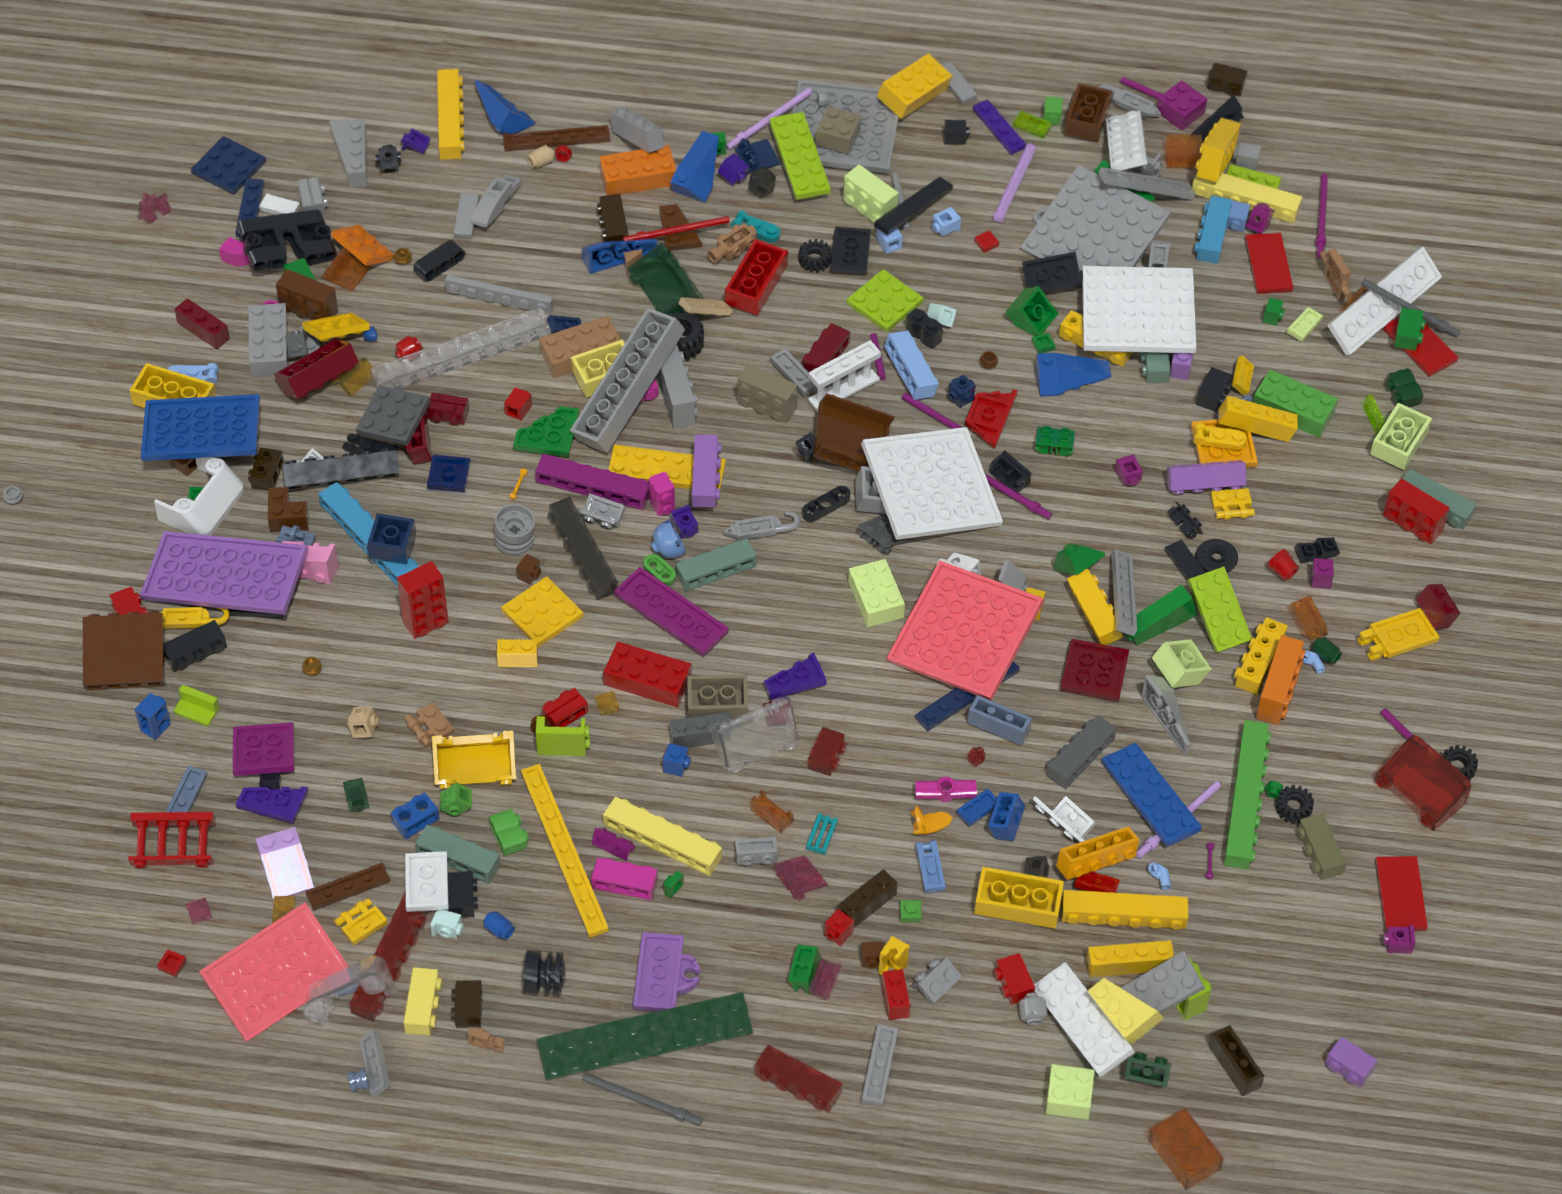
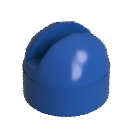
(370, 335)

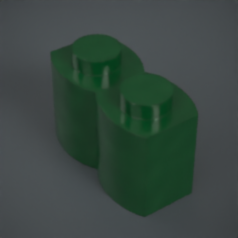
(1404, 388)

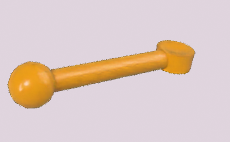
(523, 472)

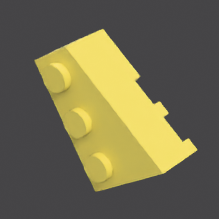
(1124, 1010)

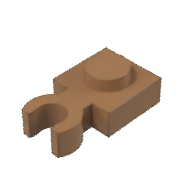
(481, 1038)

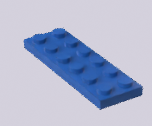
(1151, 794)

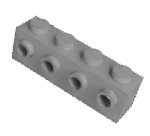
(637, 129)

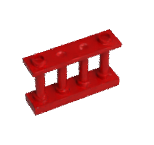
(162, 821)

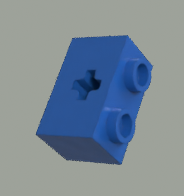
(1006, 816)

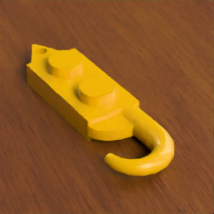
(190, 617)

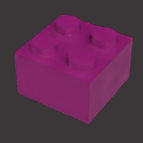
(1182, 105)

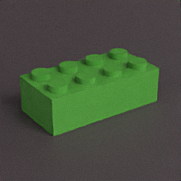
(1286, 394)

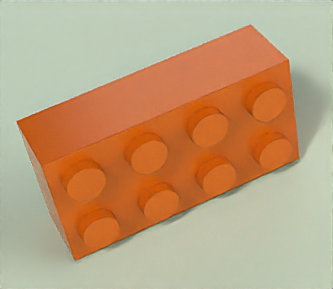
(637, 170)
(1281, 680)

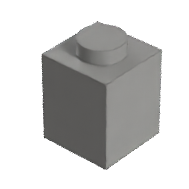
(1247, 155)

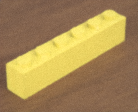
(1244, 191)
(662, 836)

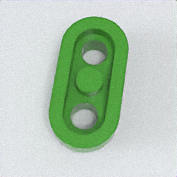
(661, 570)

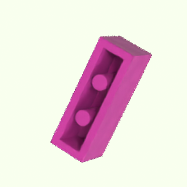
(624, 878)

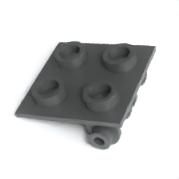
(879, 533)

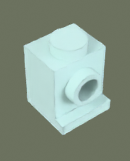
(446, 924)

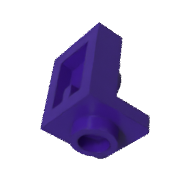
(415, 140)

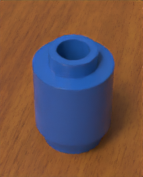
(498, 925)

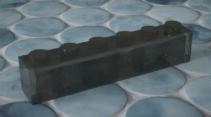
(583, 548)

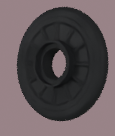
(1222, 547)

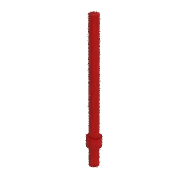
(677, 229)

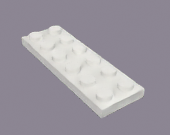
(1126, 141)
(1083, 1019)

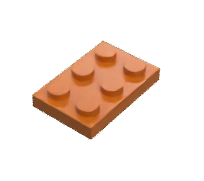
(362, 245)

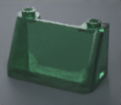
(663, 280)

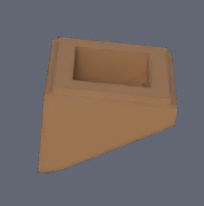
(631, 257)

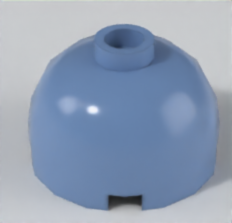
(667, 541)

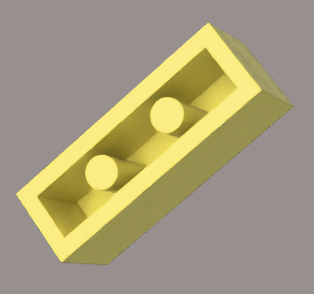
(422, 1001)

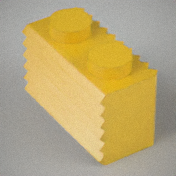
(517, 653)

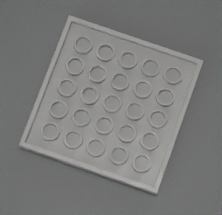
(878, 125)
(1097, 222)

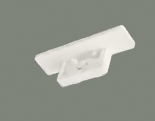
(1069, 816)

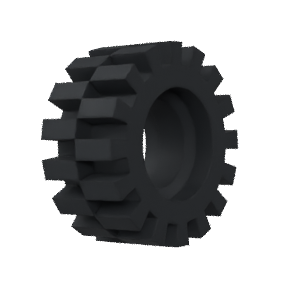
(815, 248)
(1464, 756)
(1297, 795)

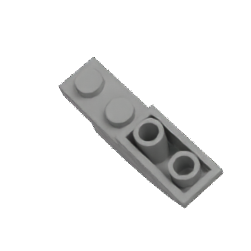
(493, 200)

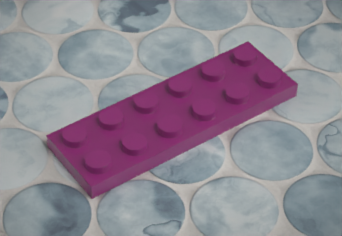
(671, 611)

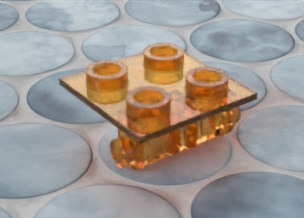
(1183, 150)
(345, 270)

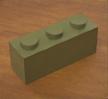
(1321, 846)

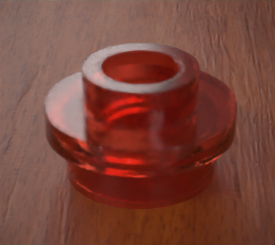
(976, 756)

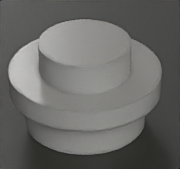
(12, 495)

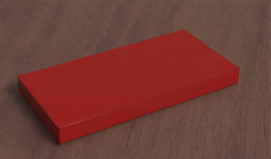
(1269, 263)
(1431, 354)
(1401, 892)

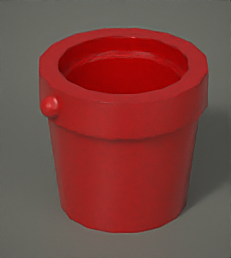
(1283, 565)

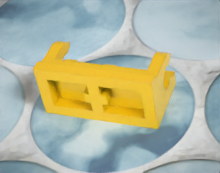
(894, 955)

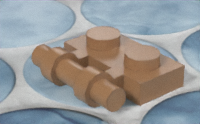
(433, 721)

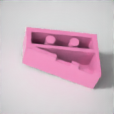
(319, 563)

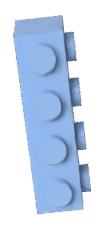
(911, 365)

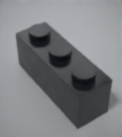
(194, 646)

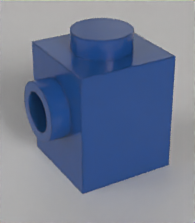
(676, 760)

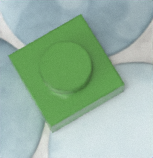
(910, 910)

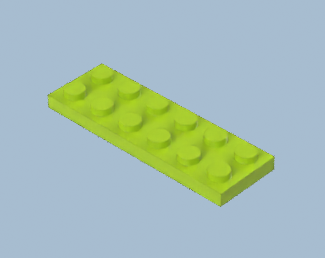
(799, 155)

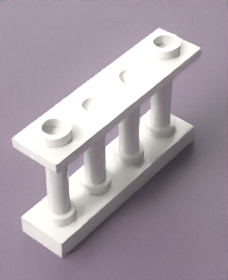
(842, 366)

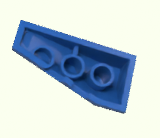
(696, 171)
(609, 254)
(1065, 372)

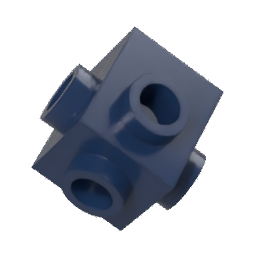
(961, 391)

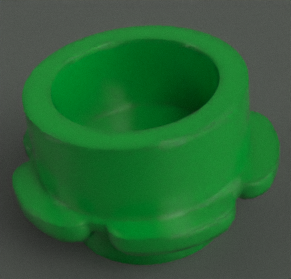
(1273, 789)

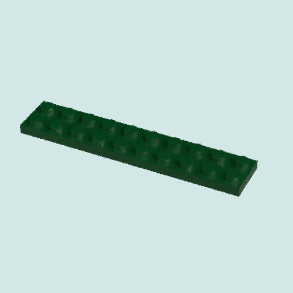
(644, 1036)

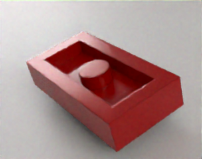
(1097, 883)

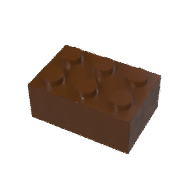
(1088, 112)
(306, 296)

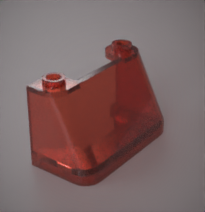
(1426, 781)

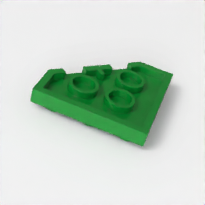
(549, 433)

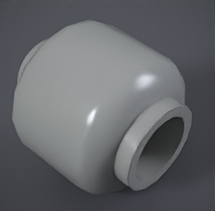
(1033, 1009)

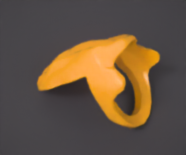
(930, 822)

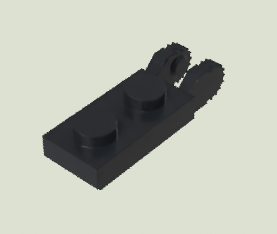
(365, 444)

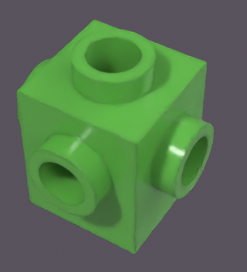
(456, 799)

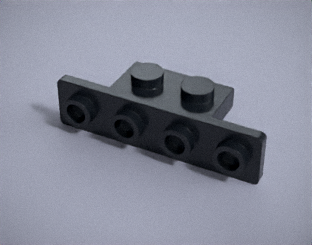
(1229, 110)

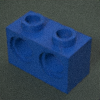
(153, 716)
(417, 818)

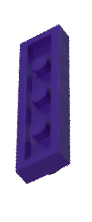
(999, 127)

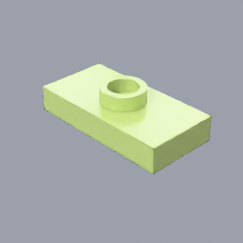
(1305, 324)

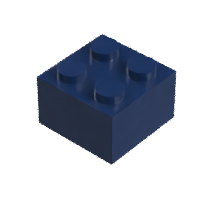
(391, 538)

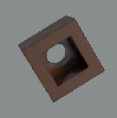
(528, 569)
(871, 954)

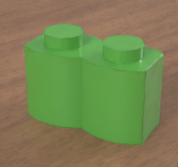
(508, 831)

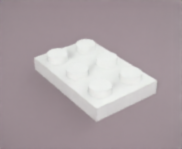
(426, 881)

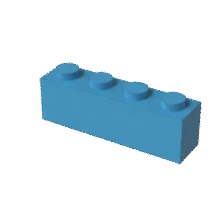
(1214, 229)

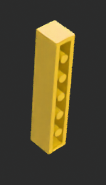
(449, 114)
(1125, 909)

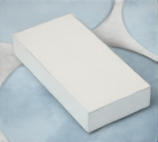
(278, 205)

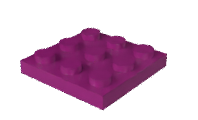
(263, 749)

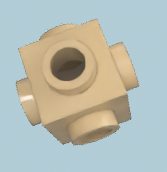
(363, 721)

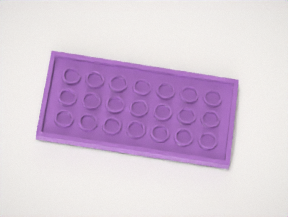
(224, 572)

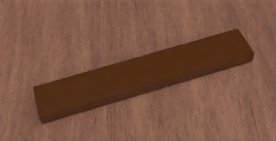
(556, 138)

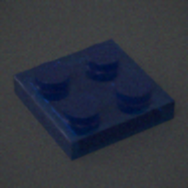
(448, 473)

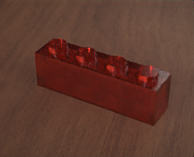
(798, 1078)

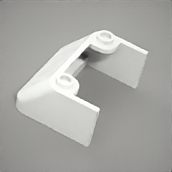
(211, 504)

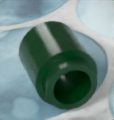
(1327, 650)

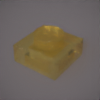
(607, 703)

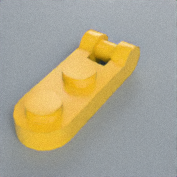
(1219, 437)

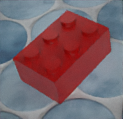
(1416, 511)

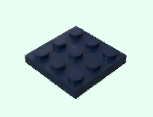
(228, 165)

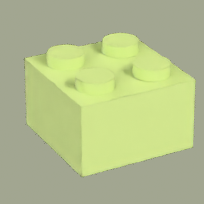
(1181, 663)
(1070, 1091)

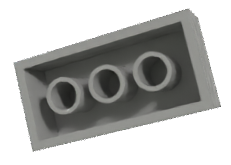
(267, 339)
(678, 390)

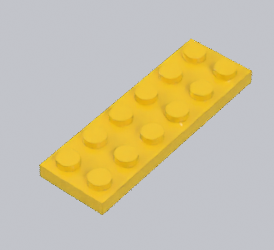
(644, 463)

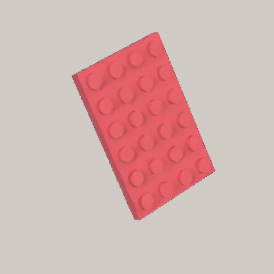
(272, 971)

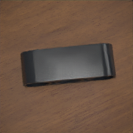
(439, 260)

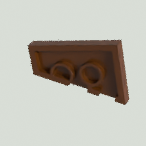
(673, 216)

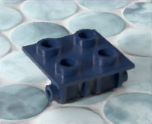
(757, 154)

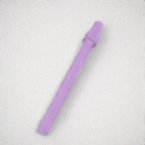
(765, 121)
(1152, 842)

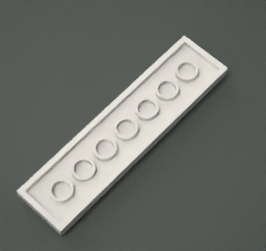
(1373, 311)

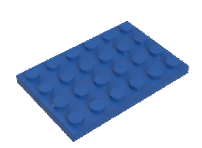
(200, 427)

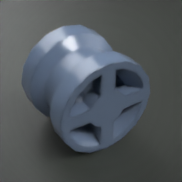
(358, 1080)

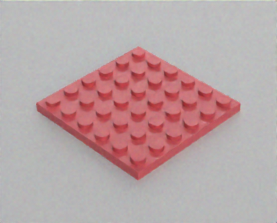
(965, 630)

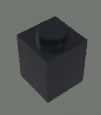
(956, 132)

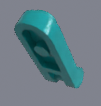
(764, 230)

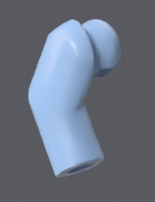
(1313, 659)
(1160, 873)

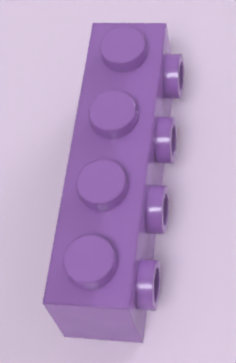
(705, 471)
(1206, 475)

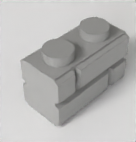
(311, 194)

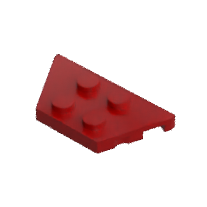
(990, 415)

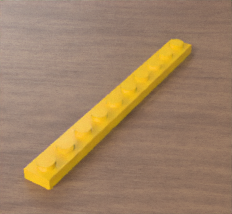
(564, 851)

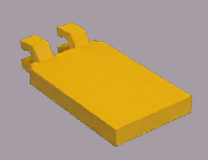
(1398, 635)

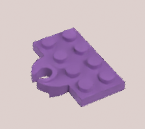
(662, 972)

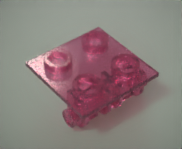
(799, 876)

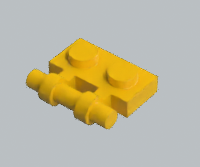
(1232, 499)
(363, 925)

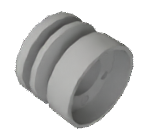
(514, 529)

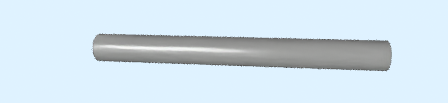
(897, 186)

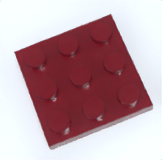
(1095, 670)

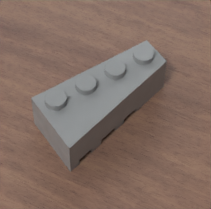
(351, 145)

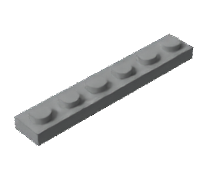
(1146, 183)
(498, 294)
(1124, 592)

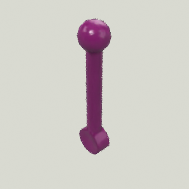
(1210, 847)

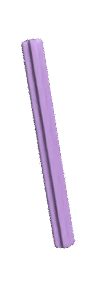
(1014, 183)

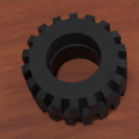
(694, 332)

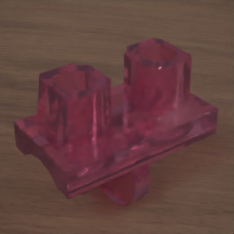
(151, 204)
(824, 979)

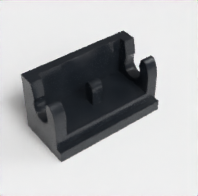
(1010, 472)

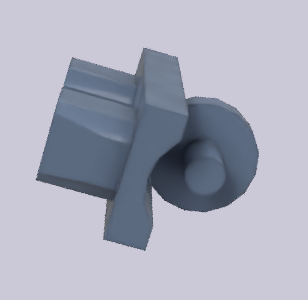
(296, 535)

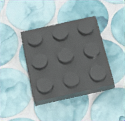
(393, 415)

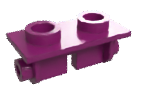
(609, 842)

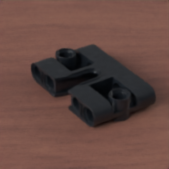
(266, 238)

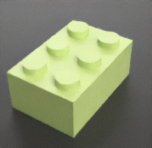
(868, 193)
(1401, 436)
(876, 593)

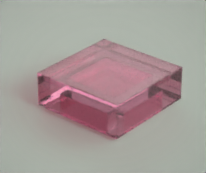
(198, 910)

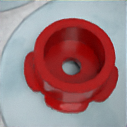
(563, 157)

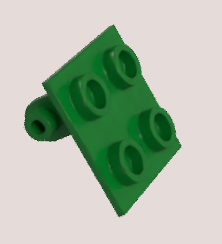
(1056, 438)

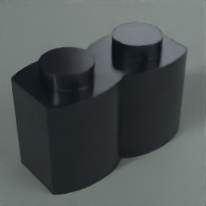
(924, 328)

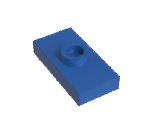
(977, 807)

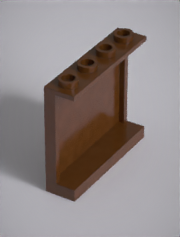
(842, 429)
(123, 651)

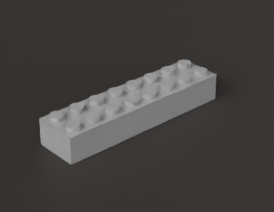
(627, 380)

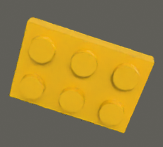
(336, 326)

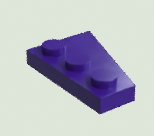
(799, 678)
(274, 803)

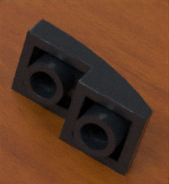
(1322, 549)

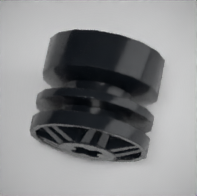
(543, 973)

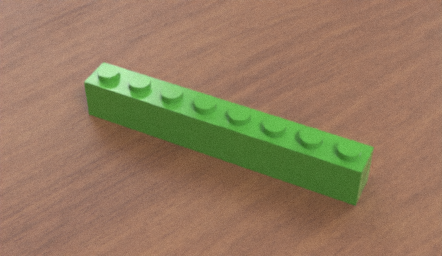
(1246, 795)

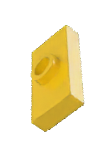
(1243, 375)

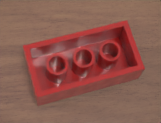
(756, 277)
(423, 599)
(647, 674)

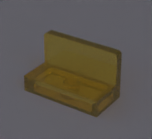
(356, 378)

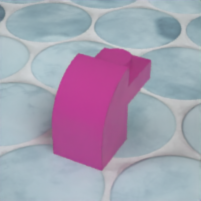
(232, 253)

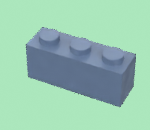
(999, 720)

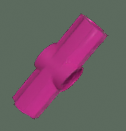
(955, 788)

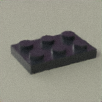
(850, 250)
(1053, 273)

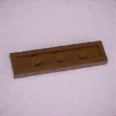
(347, 886)

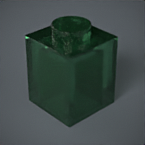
(356, 795)

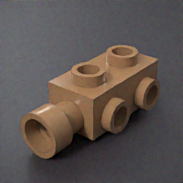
(733, 243)

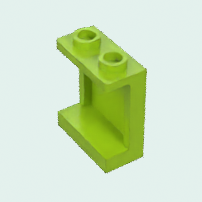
(562, 740)

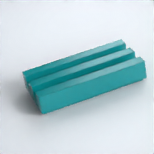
(826, 820)

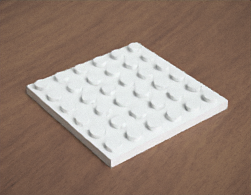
(1138, 309)
(931, 483)

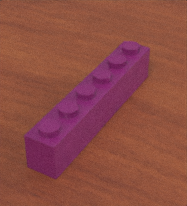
(591, 480)

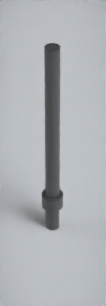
(1442, 325)
(680, 1113)

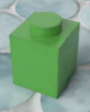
(1053, 110)

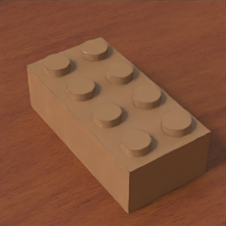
(563, 345)

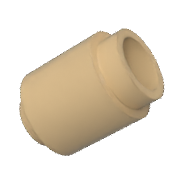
(540, 156)

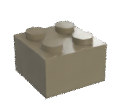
(838, 130)

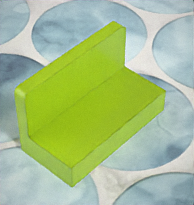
(196, 705)

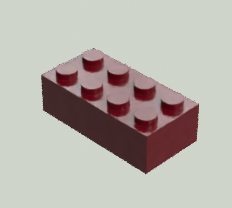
(316, 368)

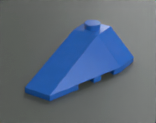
(501, 111)

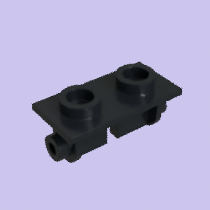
(1181, 514)

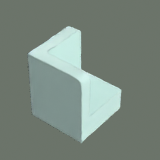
(942, 314)

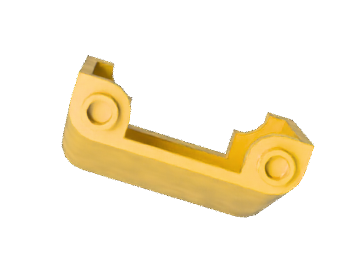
(474, 759)

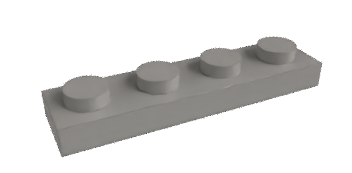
(880, 1065)

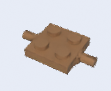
(1336, 273)

